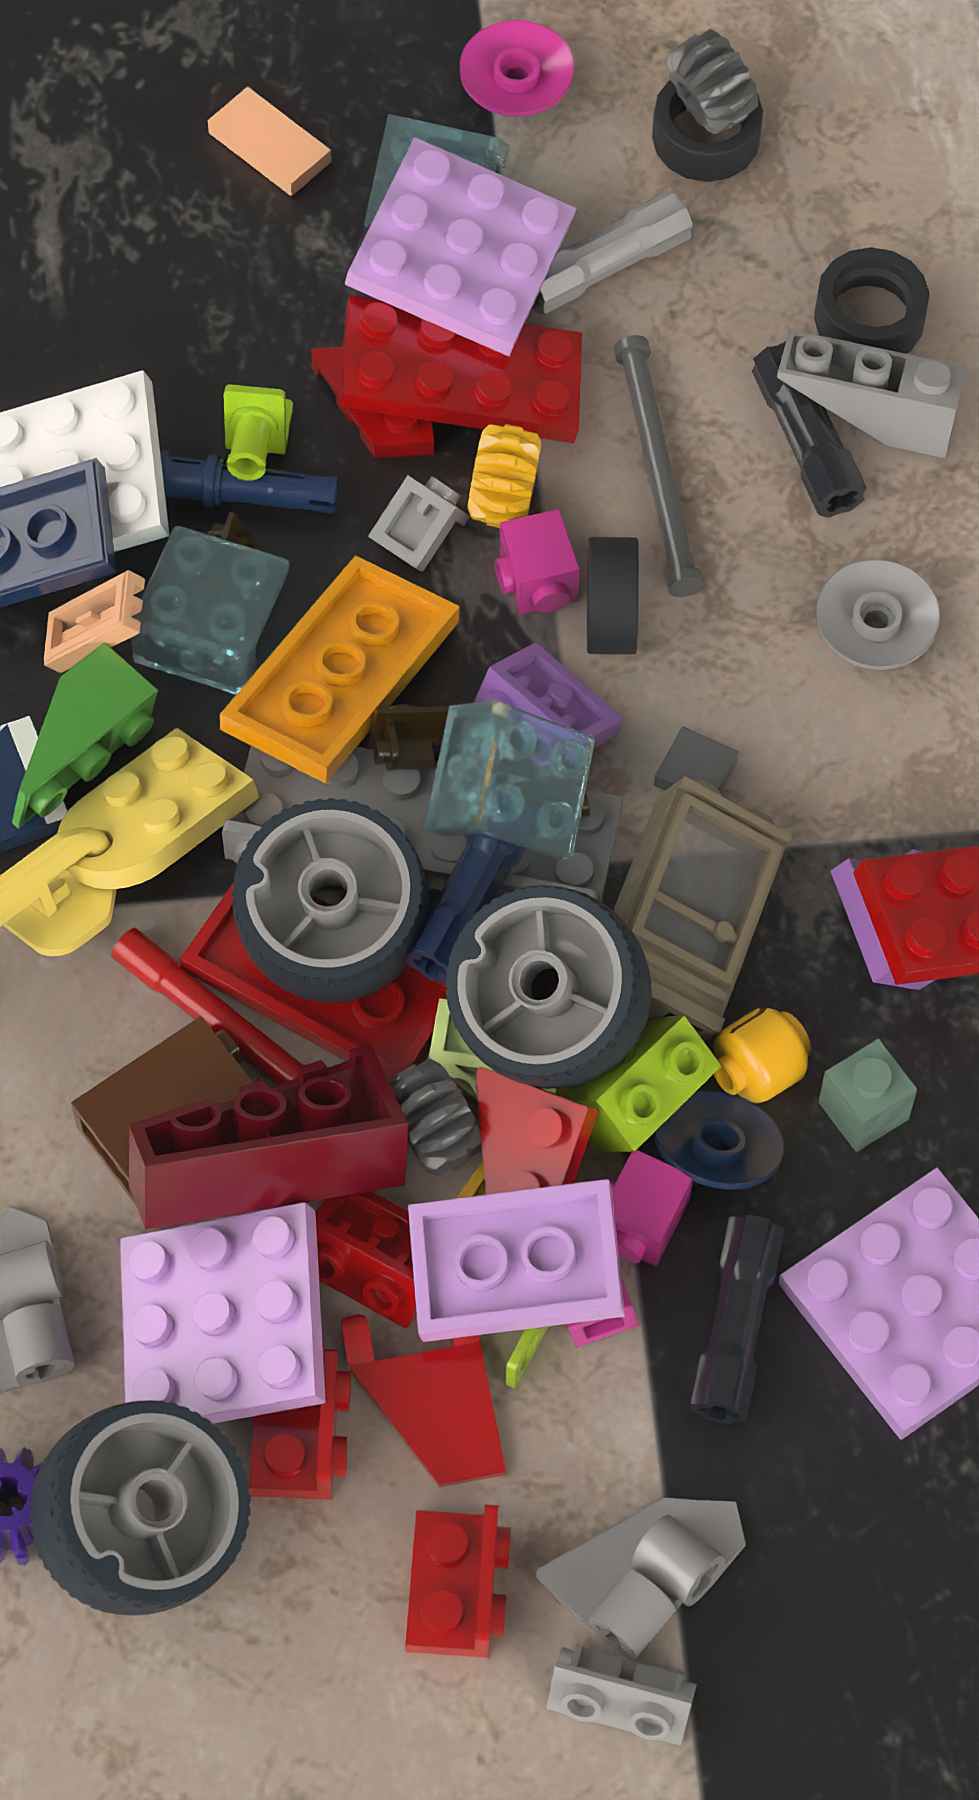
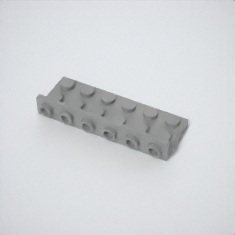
(405, 800)

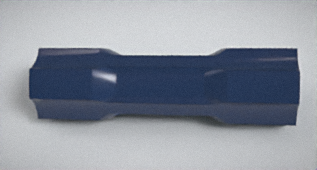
(470, 886)

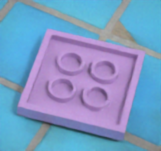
(460, 246)
(900, 1301)
(225, 1315)

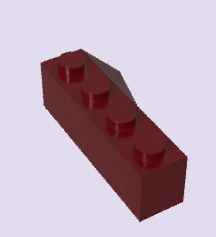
(271, 1146)

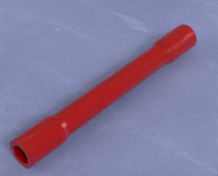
(165, 975)

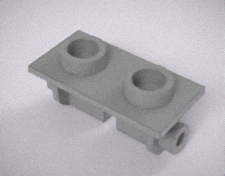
(651, 1705)

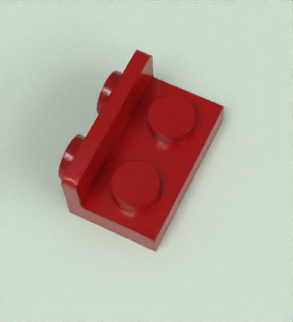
(368, 1254)
(298, 1448)
(454, 1582)

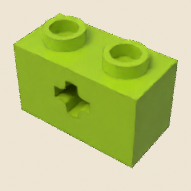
(647, 1085)

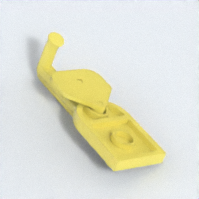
(118, 839)

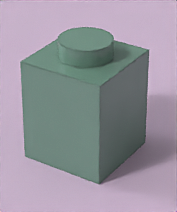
(867, 1095)

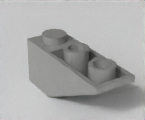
(885, 393)

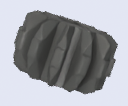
(712, 81)
(438, 1118)

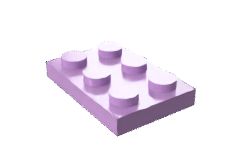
(515, 1260)

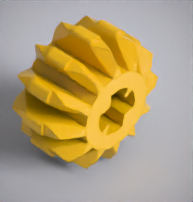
(504, 474)

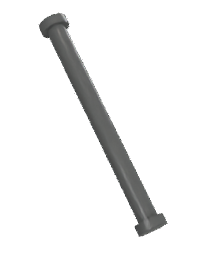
(684, 578)

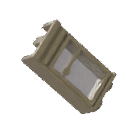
(699, 897)

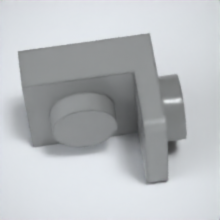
(418, 521)

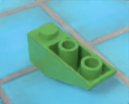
(90, 717)

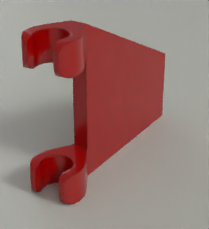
(433, 1402)

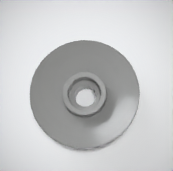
(881, 593)

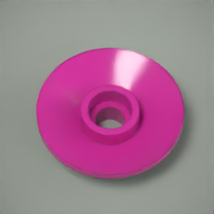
(520, 52)

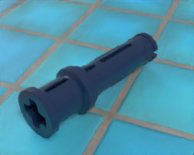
(213, 483)

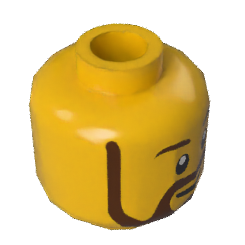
(761, 1054)

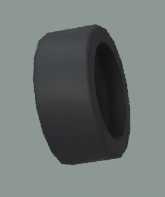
(701, 159)
(876, 269)
(612, 595)

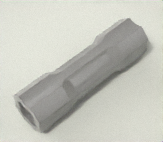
(639, 235)

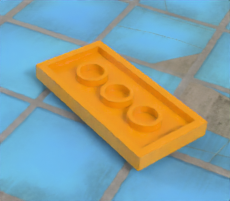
(337, 667)

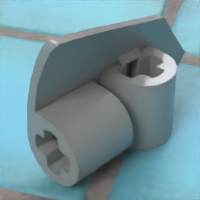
(31, 1317)
(645, 1568)

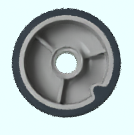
(339, 948)
(588, 1018)
(89, 1517)

